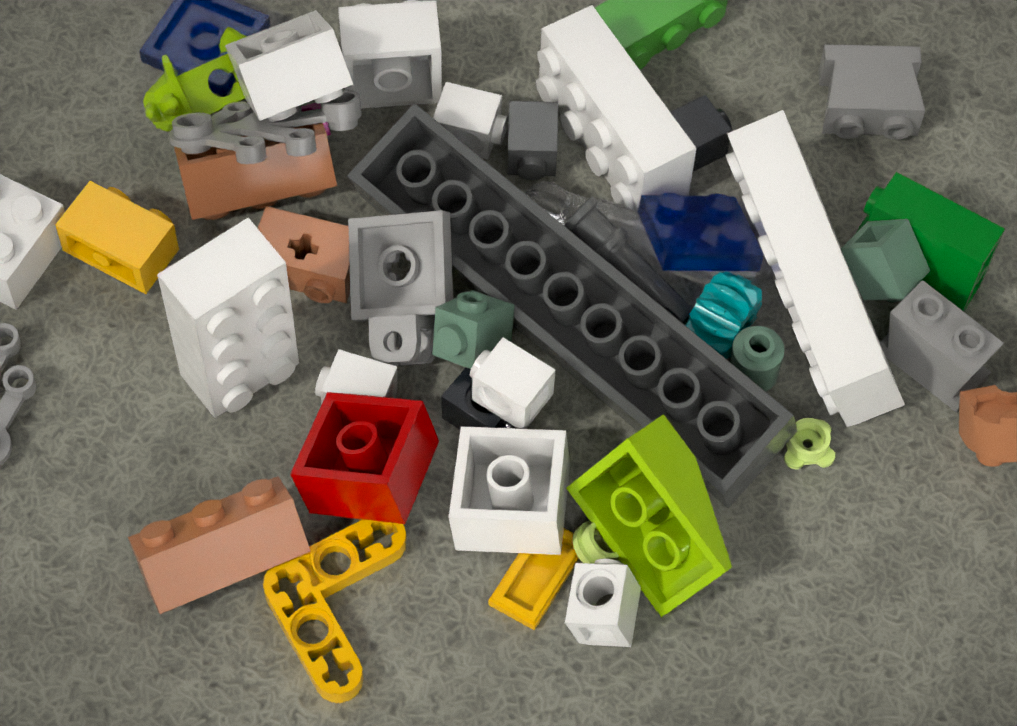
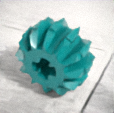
(724, 310)

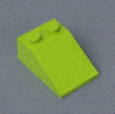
(655, 514)

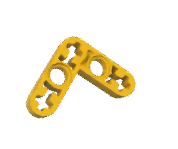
(316, 586)

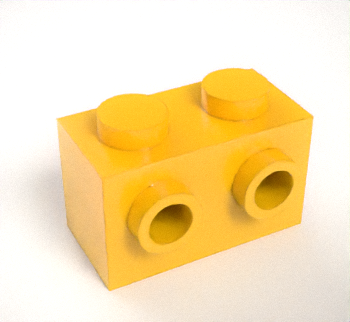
(118, 236)

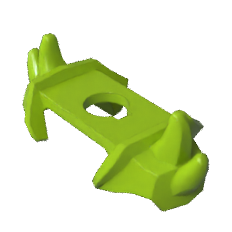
(189, 91)

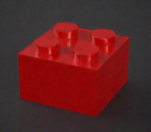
(365, 457)

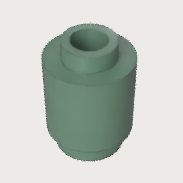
(758, 355)

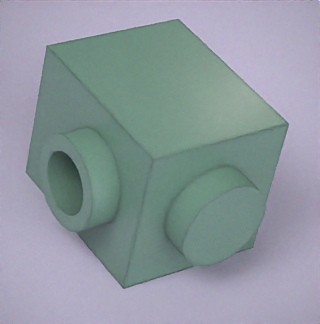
(885, 260)
(470, 326)

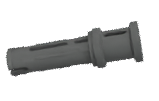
(611, 244)

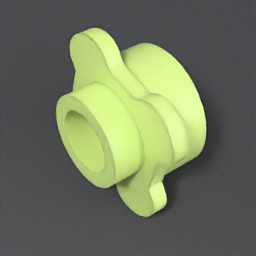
(820, 453)

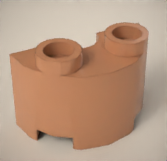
(989, 424)

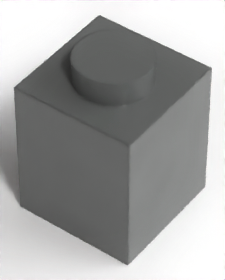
(532, 139)

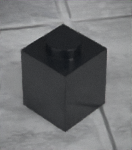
(706, 129)

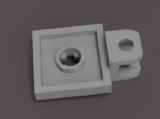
(396, 308)

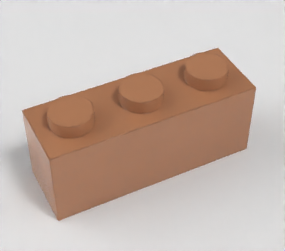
(220, 184)
(219, 543)

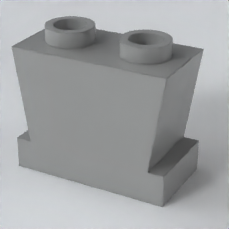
(871, 90)
(939, 344)

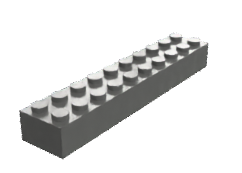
(578, 304)

